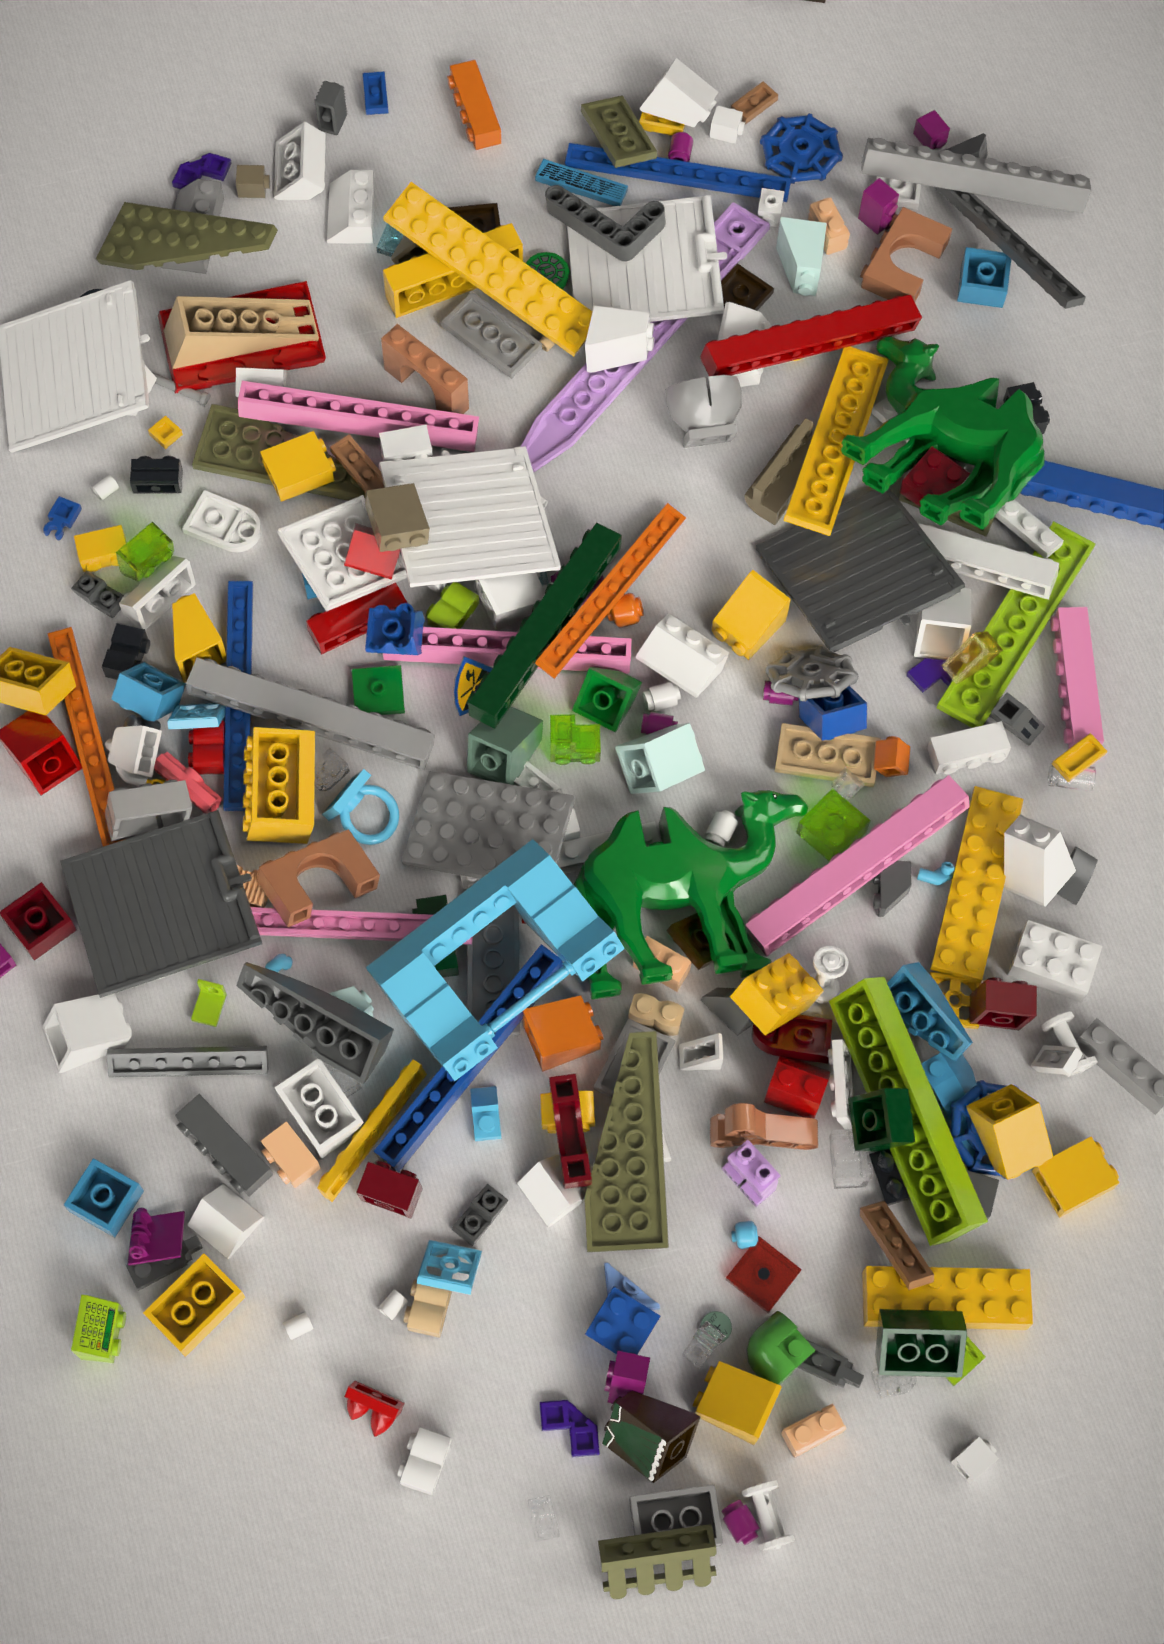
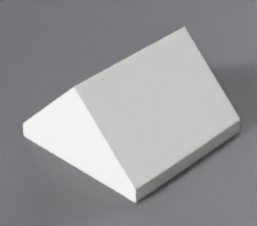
(546, 1190)
(224, 1220)

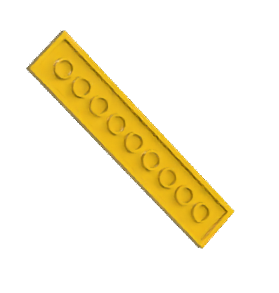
(490, 268)
(825, 467)

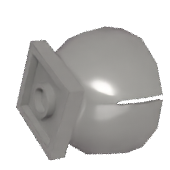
(704, 412)

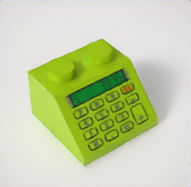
(98, 1329)

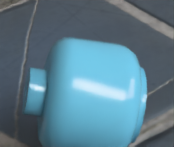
(745, 1234)

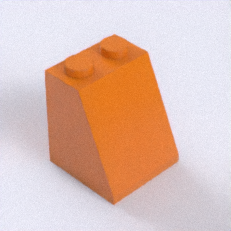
(561, 1031)

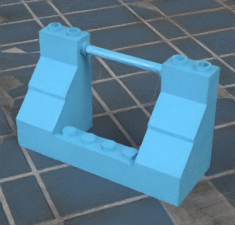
(546, 905)

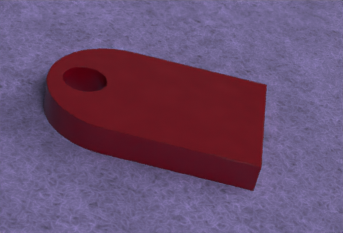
(799, 1038)

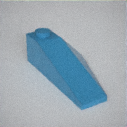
(928, 1011)
(949, 1083)

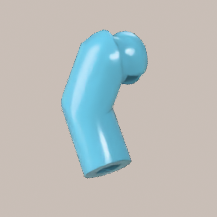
(939, 876)
(279, 962)

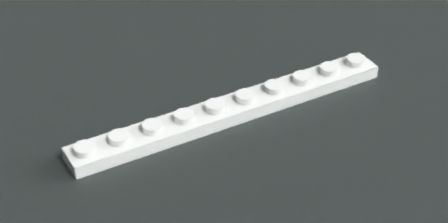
(1011, 514)

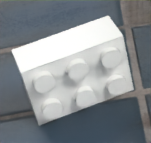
(1055, 960)

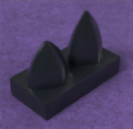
(889, 1177)

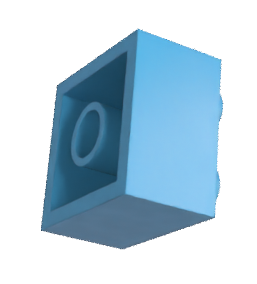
(984, 277)
(148, 691)
(103, 1197)

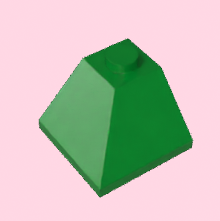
(606, 697)

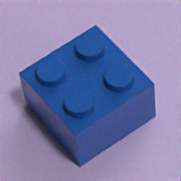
(835, 716)
(622, 1323)

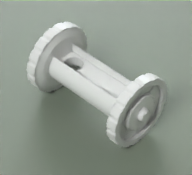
(829, 964)
(1066, 1039)
(768, 1515)

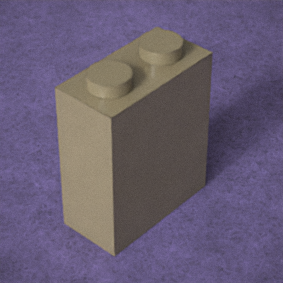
(397, 517)

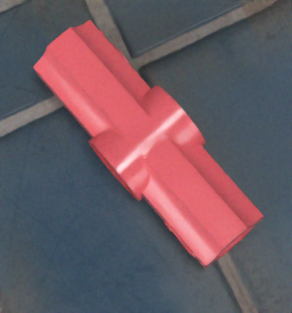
(200, 794)

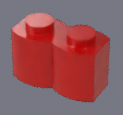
(207, 749)

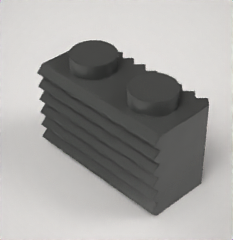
(330, 107)

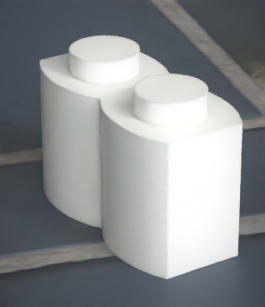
(425, 1461)

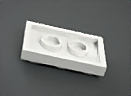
(841, 1082)

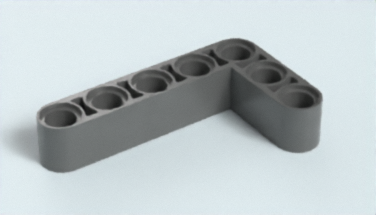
(618, 241)

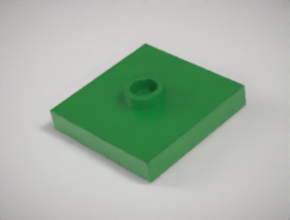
(379, 689)

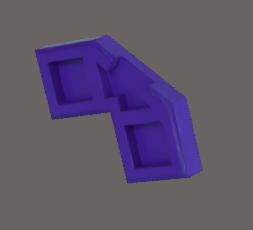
(209, 166)
(928, 673)
(563, 1416)

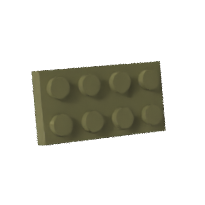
(618, 131)

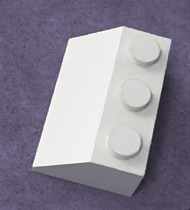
(300, 164)
(352, 208)
(741, 321)
(158, 592)
(682, 655)
(319, 1107)

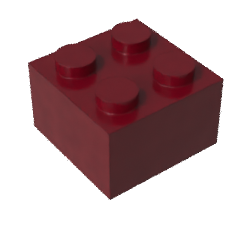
(932, 475)
(37, 921)
(1003, 1004)
(390, 1189)

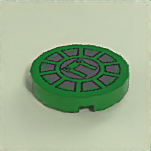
(551, 267)

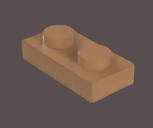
(755, 101)

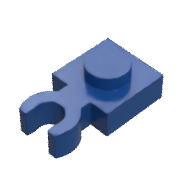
(62, 514)

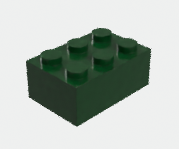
(920, 1343)

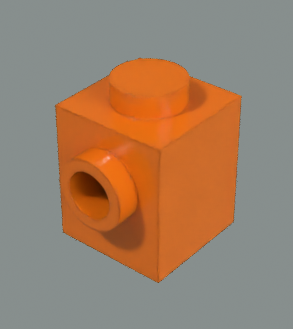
(892, 757)

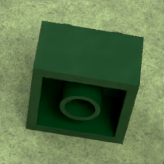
(881, 1119)

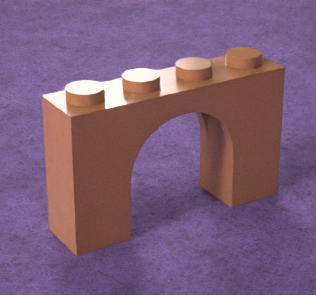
(906, 231)
(407, 354)
(337, 853)

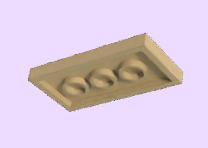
(806, 755)

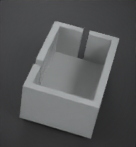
(135, 809)

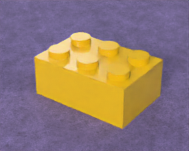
(33, 680)
(776, 993)
(194, 1304)

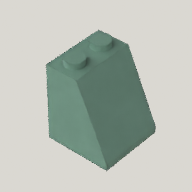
(503, 751)

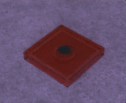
(763, 1274)

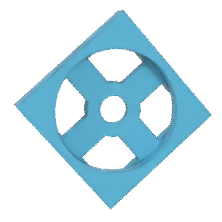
(196, 716)
(445, 1280)

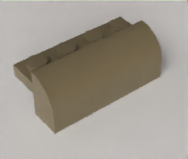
(774, 486)

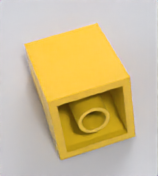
(751, 615)
(194, 635)
(1011, 1131)
(736, 1401)

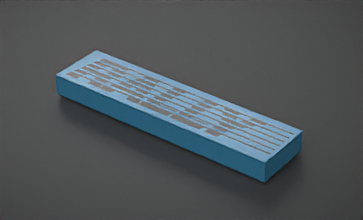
(581, 183)

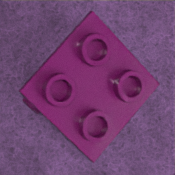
(155, 1236)

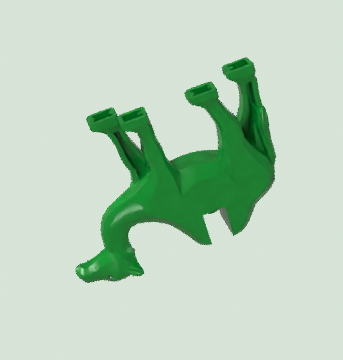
(959, 423)
(678, 874)

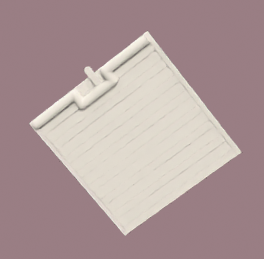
(668, 278)
(73, 366)
(479, 514)

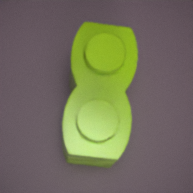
(453, 608)

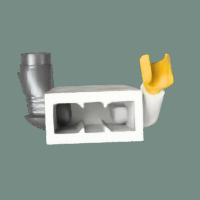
(135, 750)

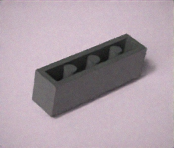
(224, 1145)

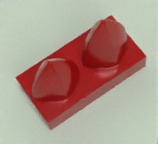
(384, 1408)

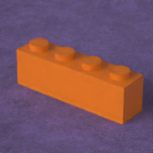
(474, 104)

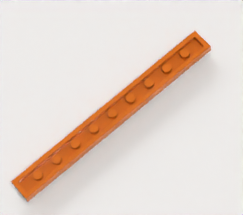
(610, 591)
(85, 730)

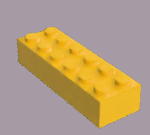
(429, 281)
(985, 1295)

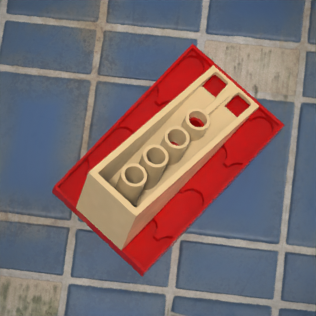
(250, 330)

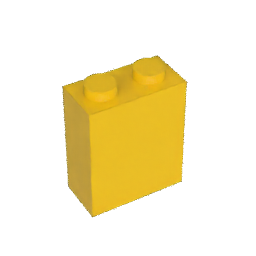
(298, 465)
(1076, 1176)

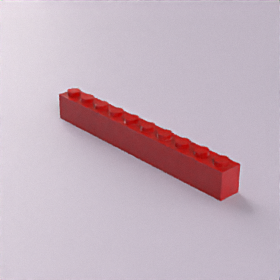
(810, 336)

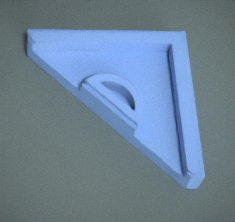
(617, 1280)

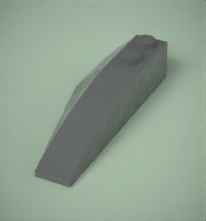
(327, 1024)

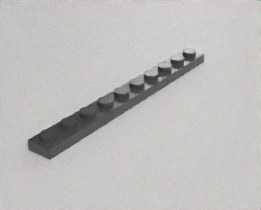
(1015, 247)

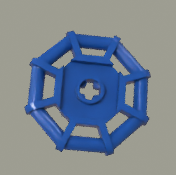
(797, 158)
(958, 1109)

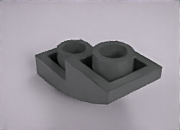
(98, 594)
(1077, 883)
(480, 1214)

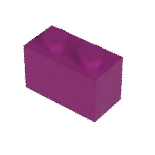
(878, 206)
(626, 1374)

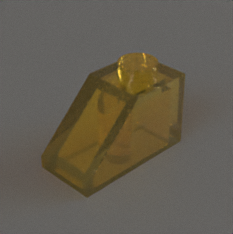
(971, 656)

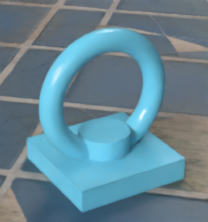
(351, 796)

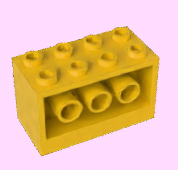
(279, 785)

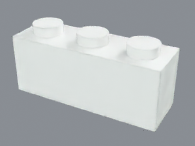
(969, 748)

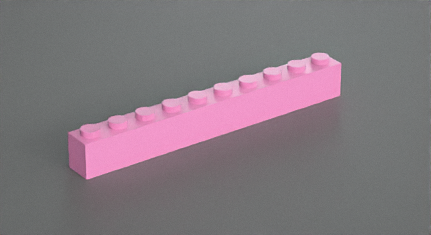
(353, 414)
(484, 646)
(857, 865)

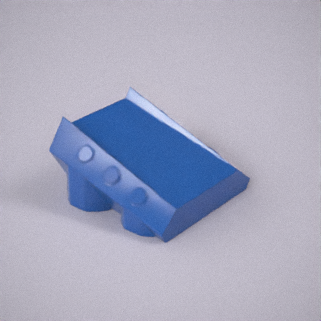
(395, 630)

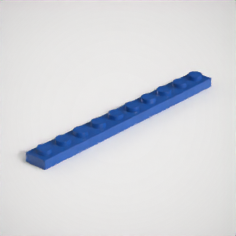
(679, 173)
(237, 722)

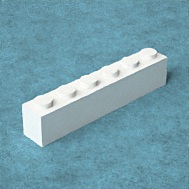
(995, 562)

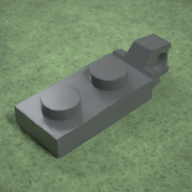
(151, 1272)
(831, 1367)

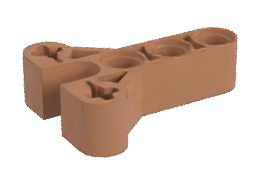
(746, 1122)

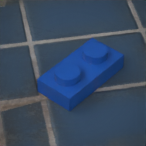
(375, 93)

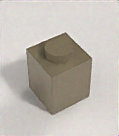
(252, 181)

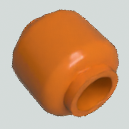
(626, 611)

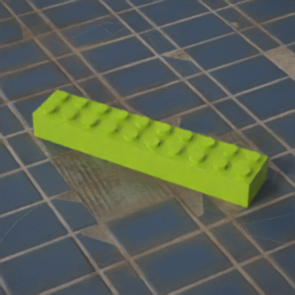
(888, 1059)

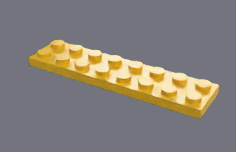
(975, 886)

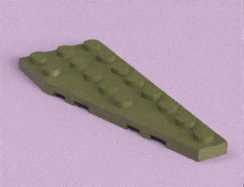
(162, 235)
(233, 447)
(628, 1177)

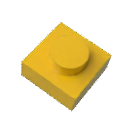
(165, 432)

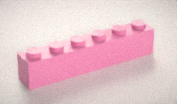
(1076, 674)

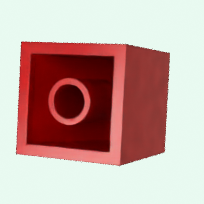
(39, 750)
(797, 1087)

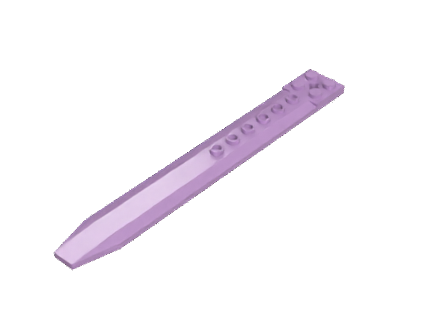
(591, 393)

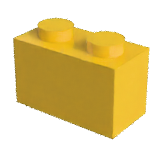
(99, 547)

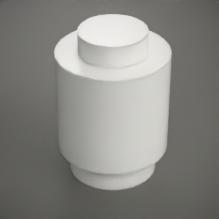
(661, 696)
(721, 828)

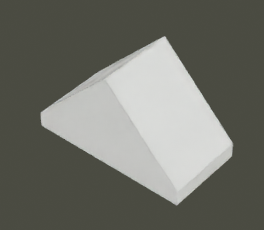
(702, 1053)

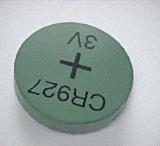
(719, 1321)

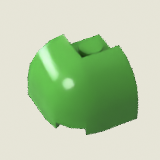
(777, 1349)

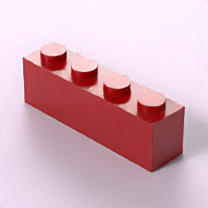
(350, 619)

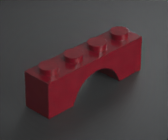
(570, 1131)

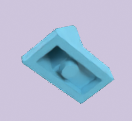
(485, 1113)

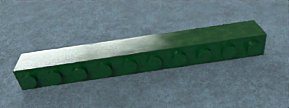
(548, 618)

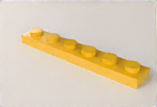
(376, 1124)

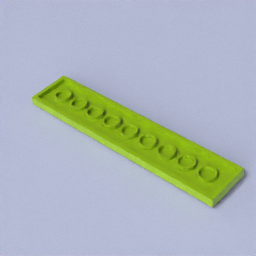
(1016, 630)

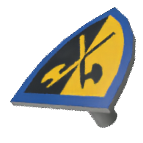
(466, 681)

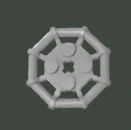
(813, 672)

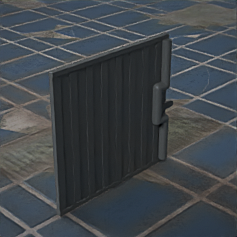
(862, 574)
(160, 903)

